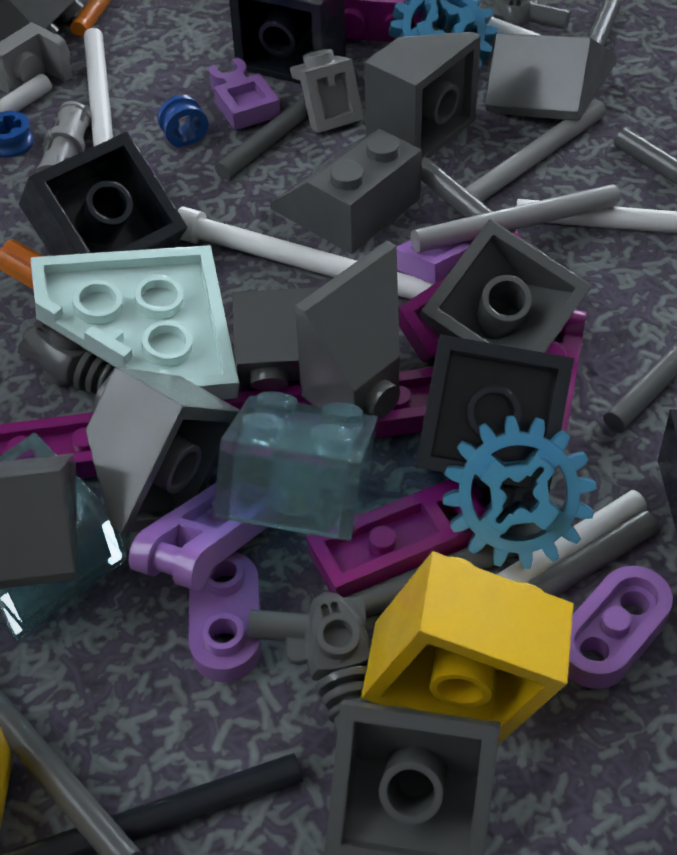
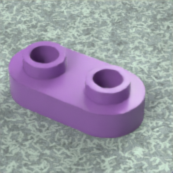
(225, 610)
(614, 632)

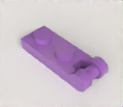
(189, 542)

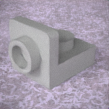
(32, 52)
(329, 90)

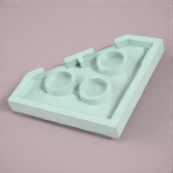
(142, 311)

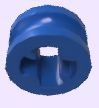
(169, 117)
(14, 134)

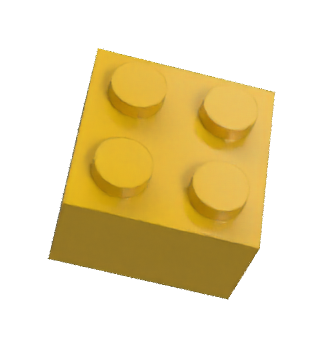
(469, 645)

